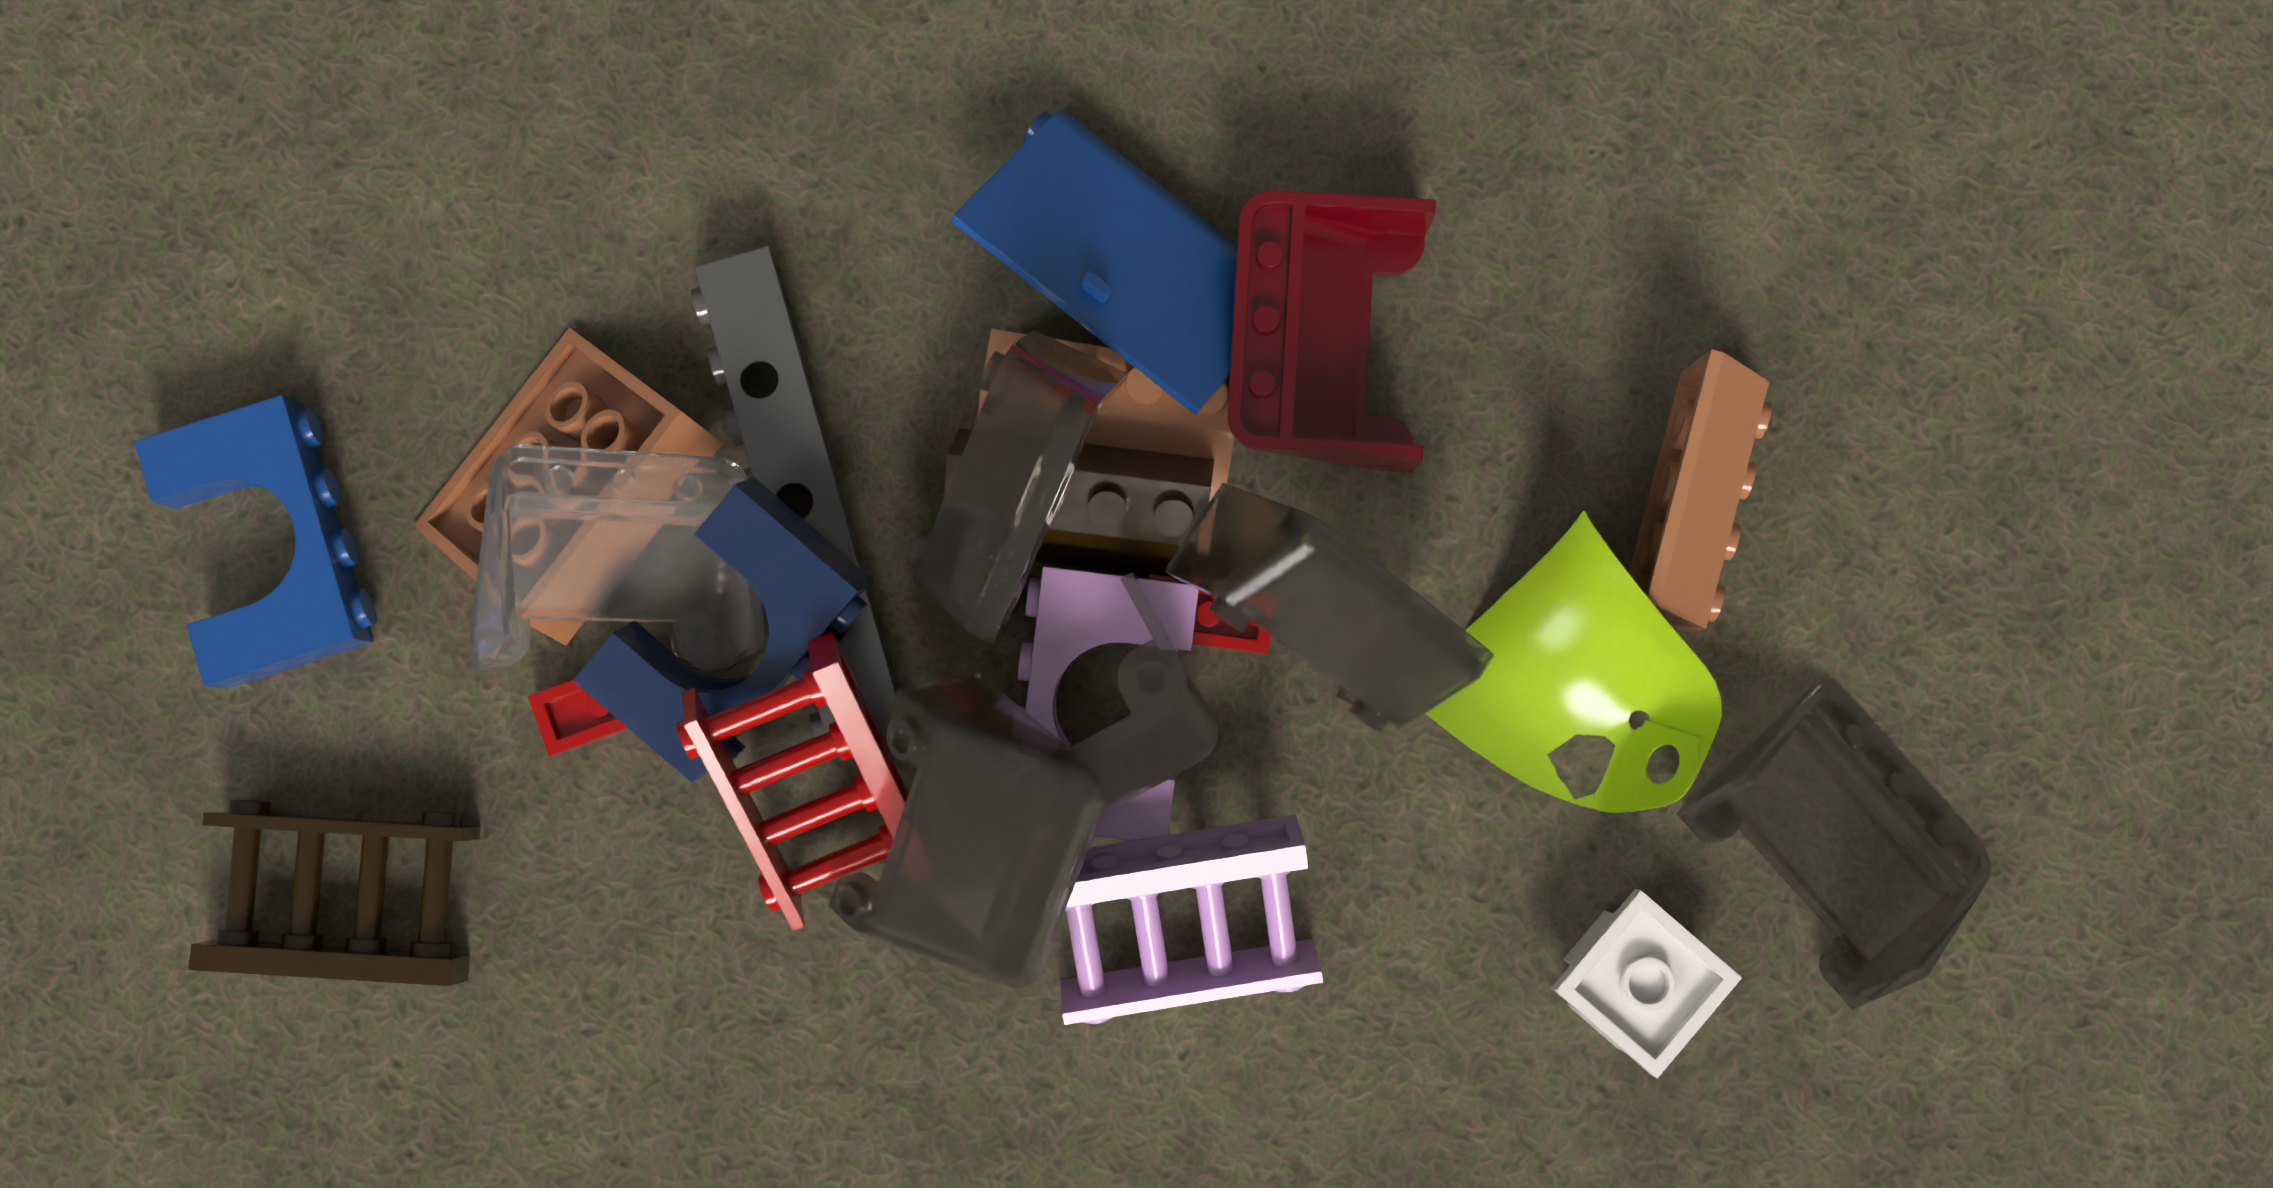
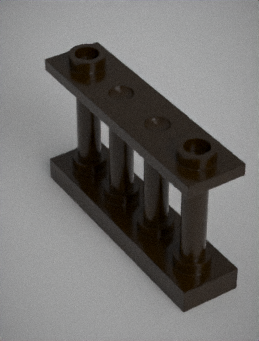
(301, 948)

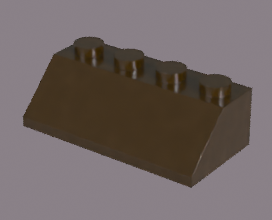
(1120, 507)

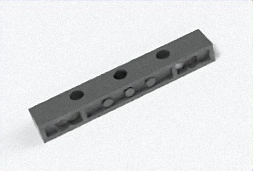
(787, 437)

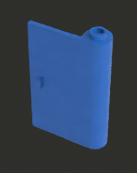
(1113, 254)

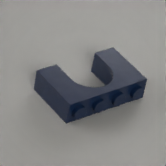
(804, 593)

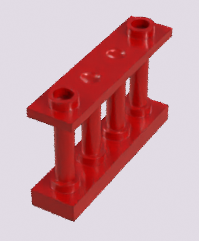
(850, 736)

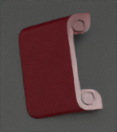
(1307, 324)

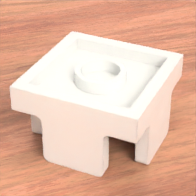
(1644, 981)

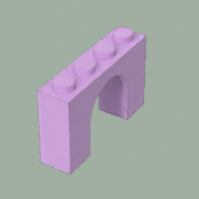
(1085, 611)

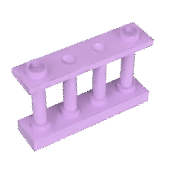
(1176, 862)

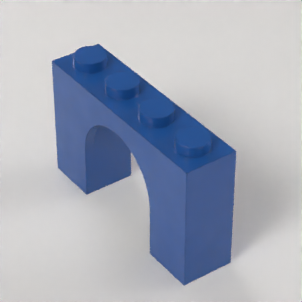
(318, 602)

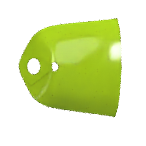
(1576, 657)

